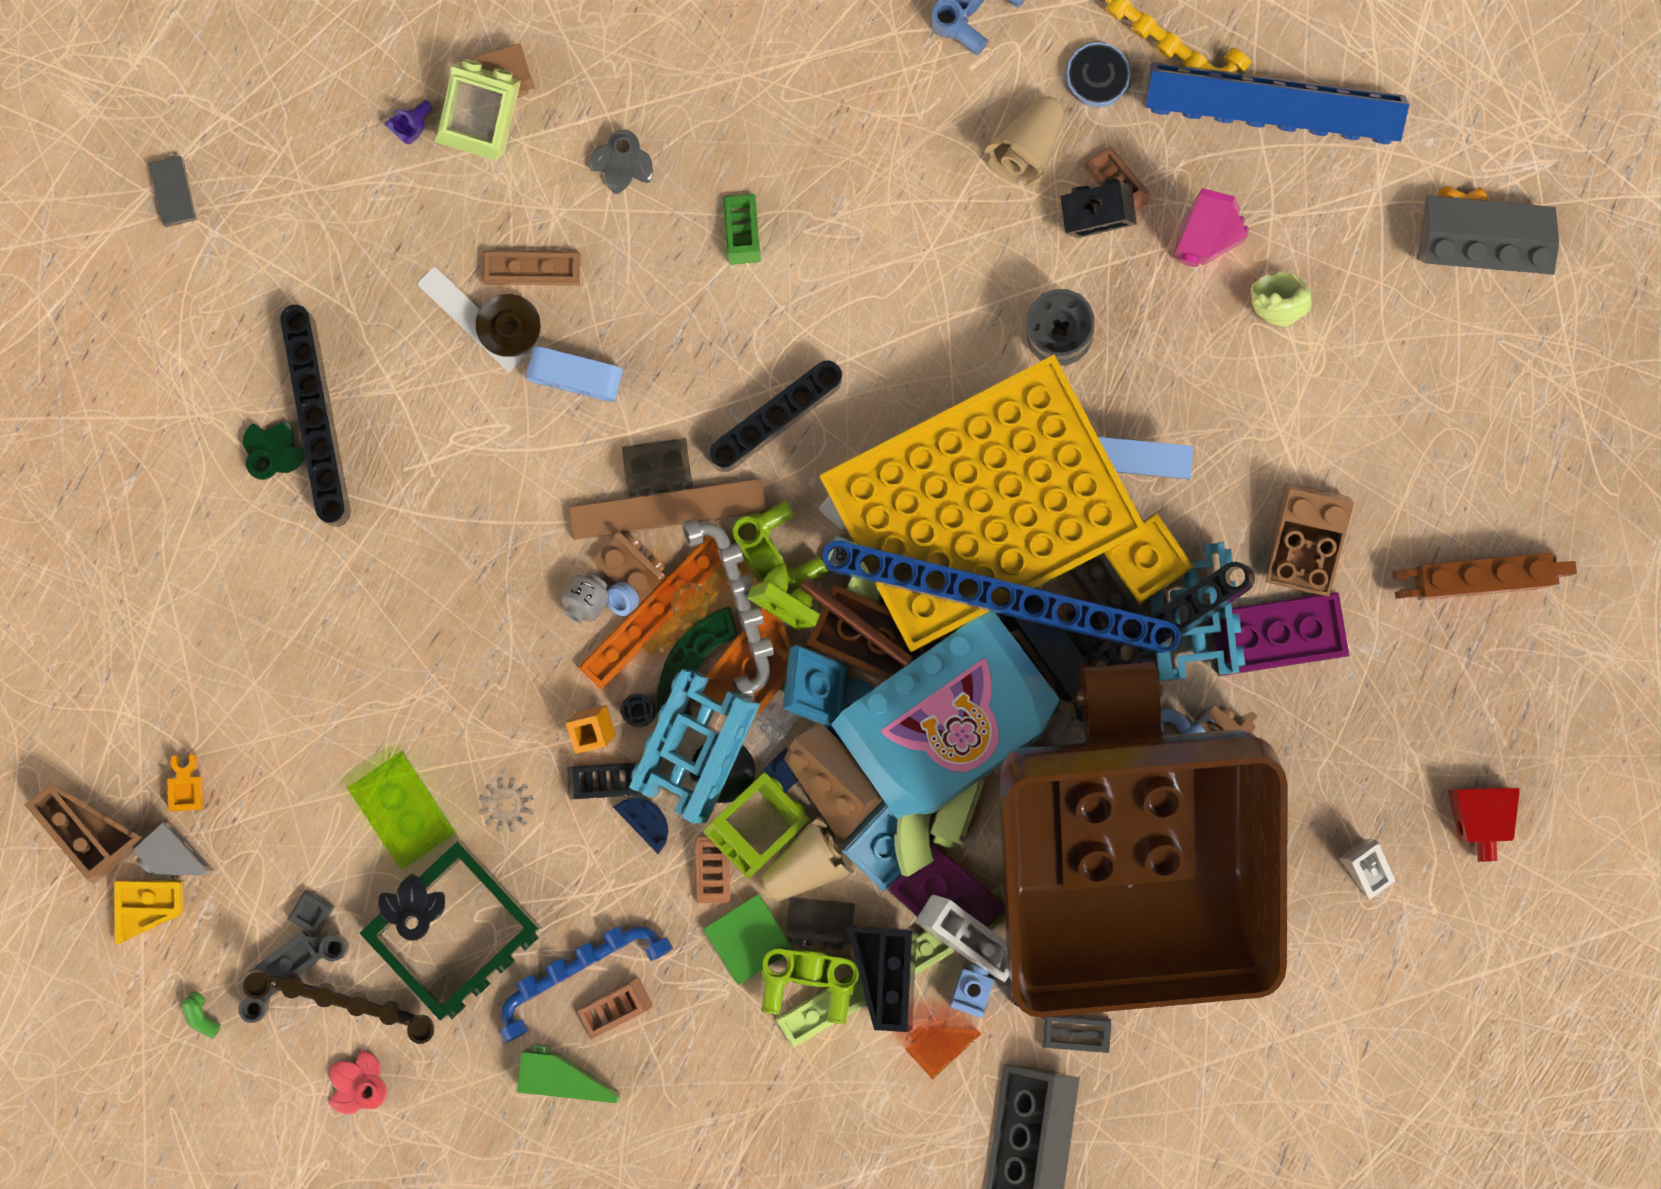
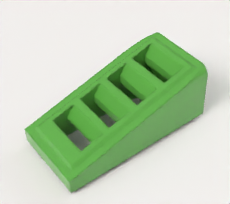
(742, 249)

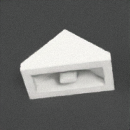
(1368, 867)

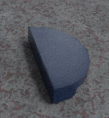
(646, 820)

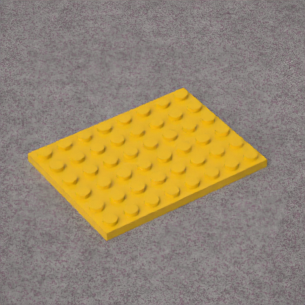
(989, 489)

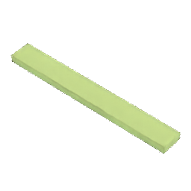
(812, 1014)

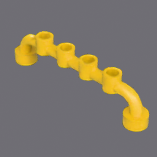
(1169, 42)

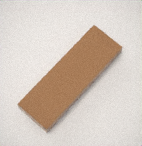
(531, 268)

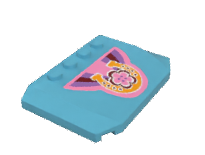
(948, 717)

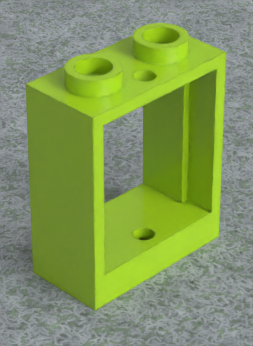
(735, 846)

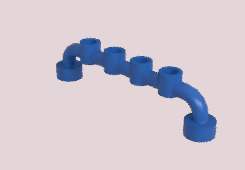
(559, 971)

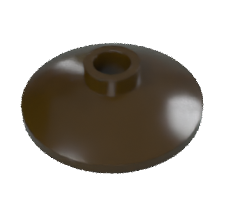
(508, 310)

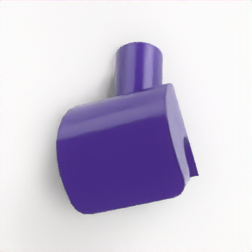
(409, 123)

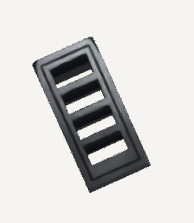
(574, 781)

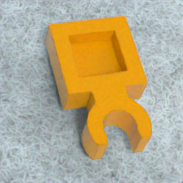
(185, 790)

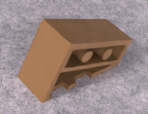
(832, 780)
(83, 834)

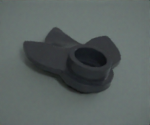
(409, 903)

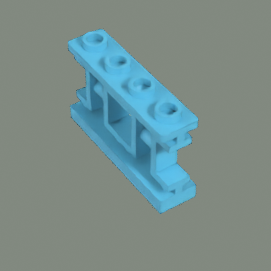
(1165, 669)
(715, 757)

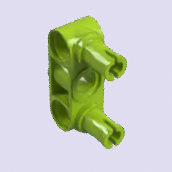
(763, 555)
(809, 969)

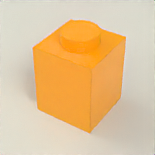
(590, 729)

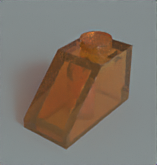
(939, 1045)

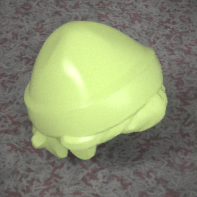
(1281, 299)

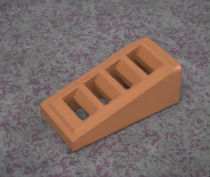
(1140, 195)
(701, 870)
(638, 995)

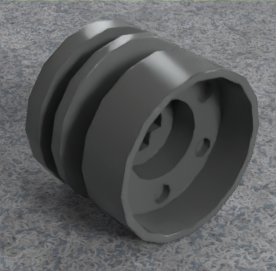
(1066, 310)

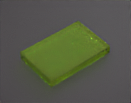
(401, 810)

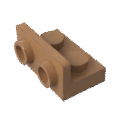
(625, 563)
(1223, 719)

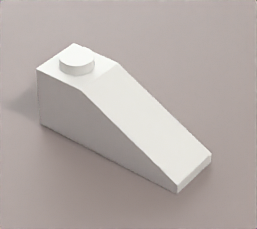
(965, 935)

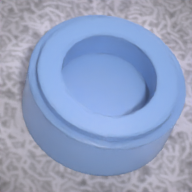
(622, 598)

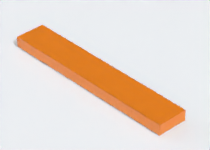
(649, 616)

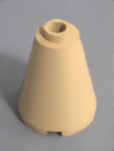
(1027, 142)
(806, 863)

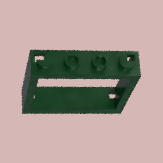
(499, 962)

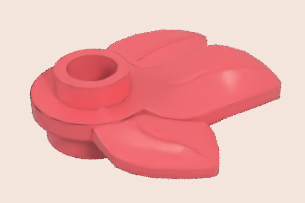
(352, 1081)

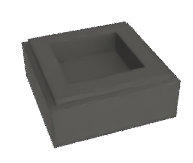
(311, 912)

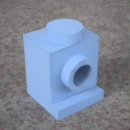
(972, 1004)

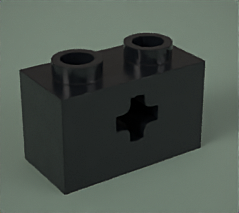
(1115, 212)

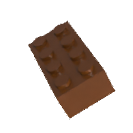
(846, 645)

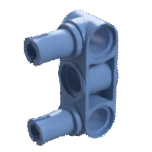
(959, 27)

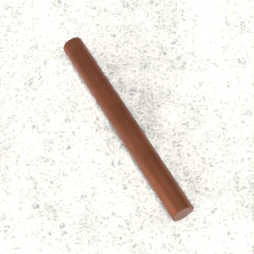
(856, 622)

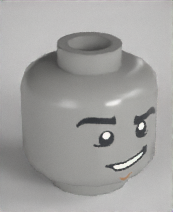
(585, 598)

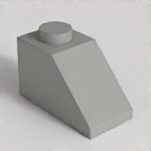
(169, 853)

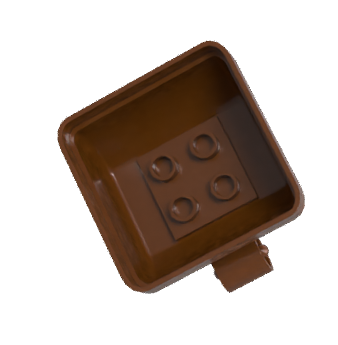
(1174, 815)

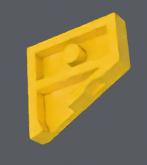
(145, 904)

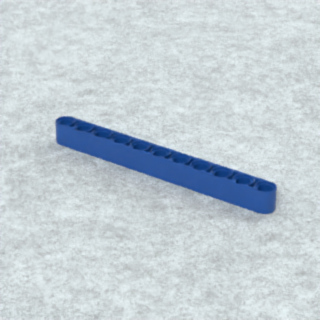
(1015, 607)

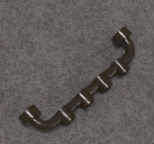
(258, 984)

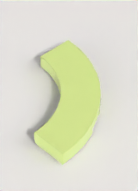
(913, 843)

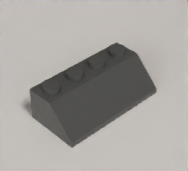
(1489, 235)
(1032, 1129)

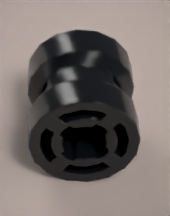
(638, 710)

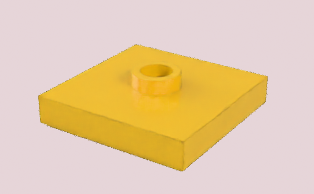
(1149, 560)

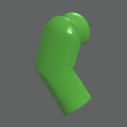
(195, 1017)

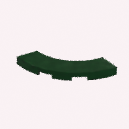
(694, 648)

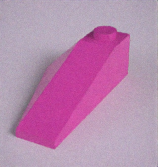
(1210, 228)

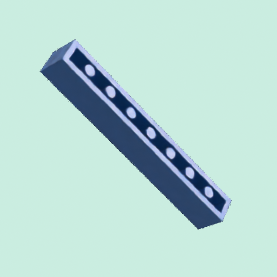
(1276, 102)

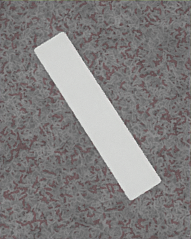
(460, 309)

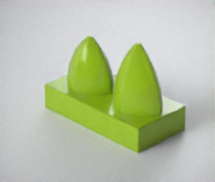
(773, 597)

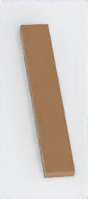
(667, 509)

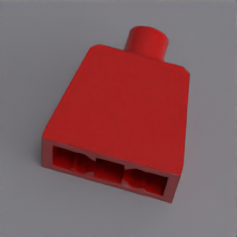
(1485, 818)

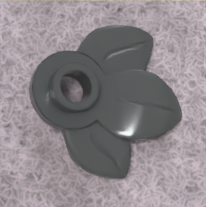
(620, 166)

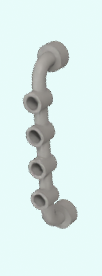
(739, 586)

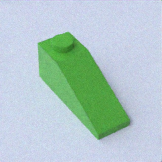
(557, 1076)

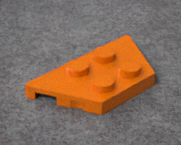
(739, 662)

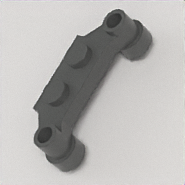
(292, 958)

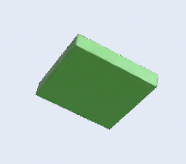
(745, 938)

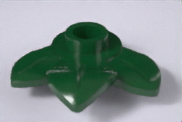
(271, 445)

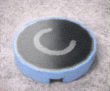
(1098, 74)

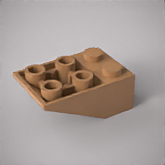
(1308, 539)

